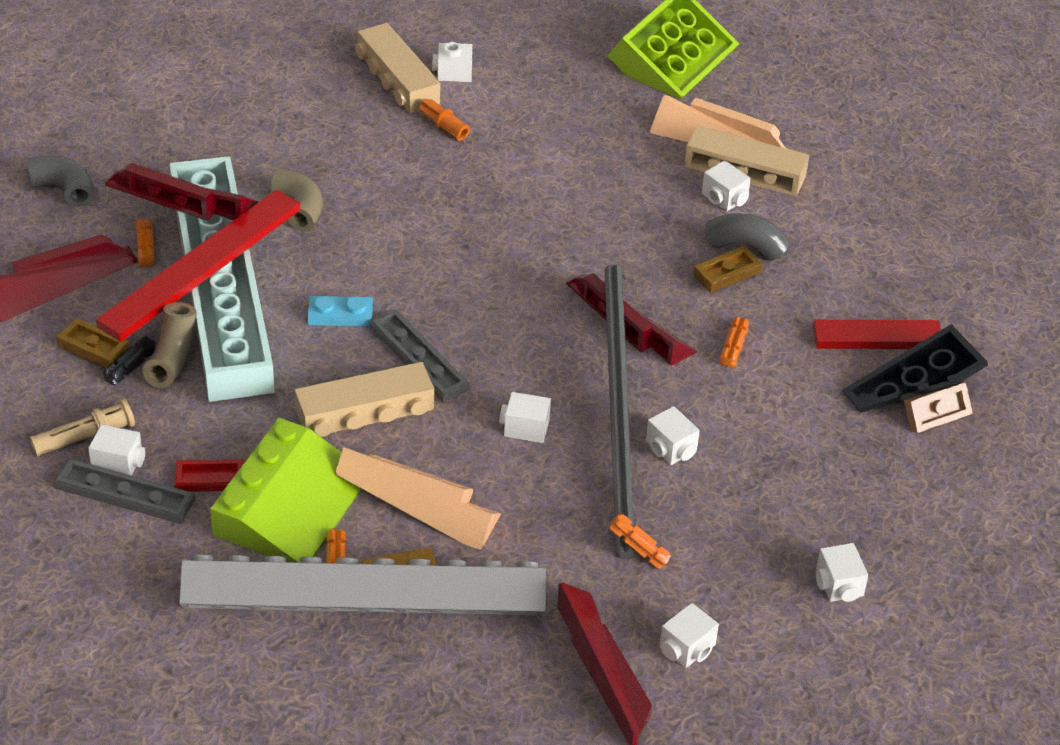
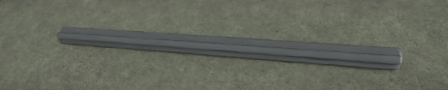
(618, 403)

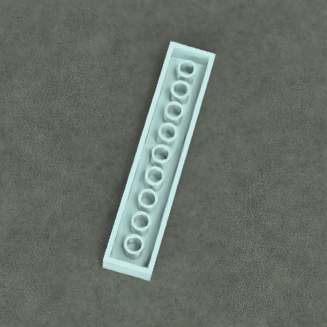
(227, 303)

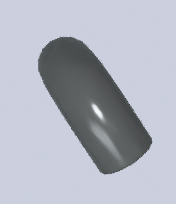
(65, 173)
(747, 229)

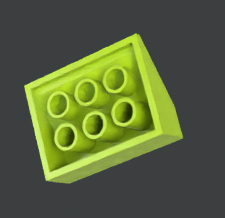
(673, 47)
(284, 495)

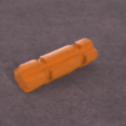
(145, 242)
(734, 341)
(639, 541)
(335, 545)

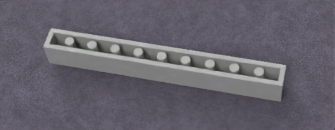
(363, 586)

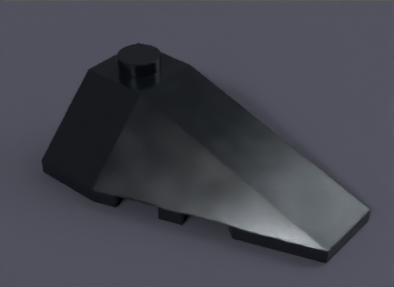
(928, 366)

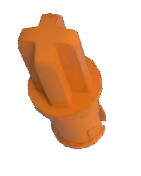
(444, 119)

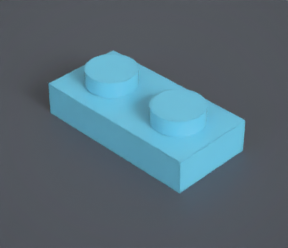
(340, 311)

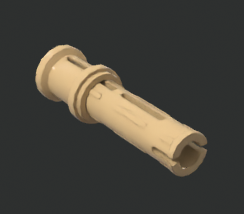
(115, 416)

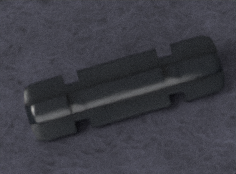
(129, 360)

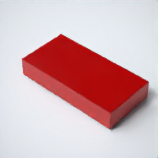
(205, 474)

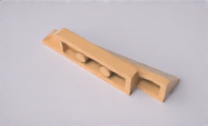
(680, 121)
(421, 495)

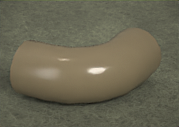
(304, 191)
(172, 346)

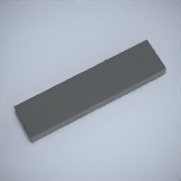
(414, 348)
(124, 491)

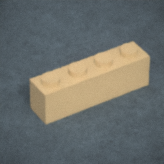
(397, 66)
(762, 162)
(365, 399)

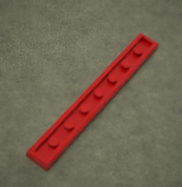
(197, 265)

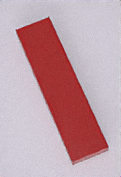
(872, 333)

